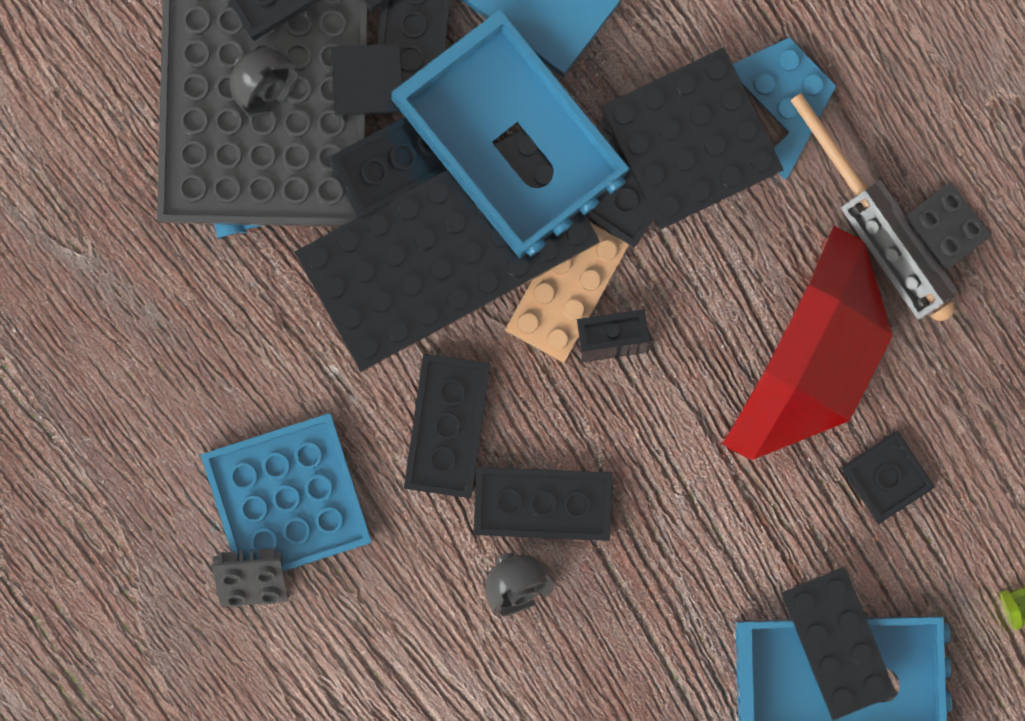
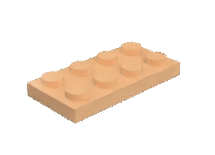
(563, 295)

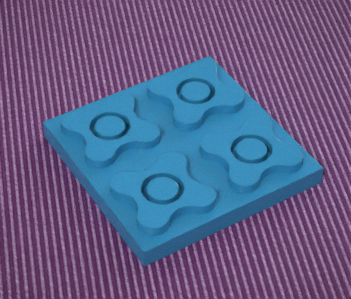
(288, 493)

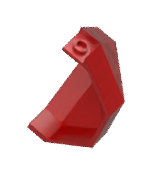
(821, 357)

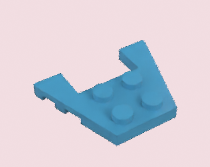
(776, 78)

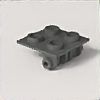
(948, 226)
(249, 580)

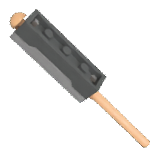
(887, 232)

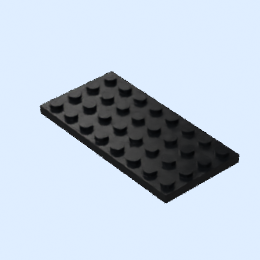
(428, 261)

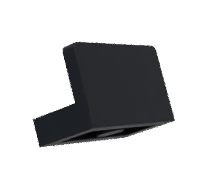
(613, 335)

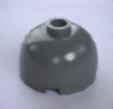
(262, 79)
(515, 583)

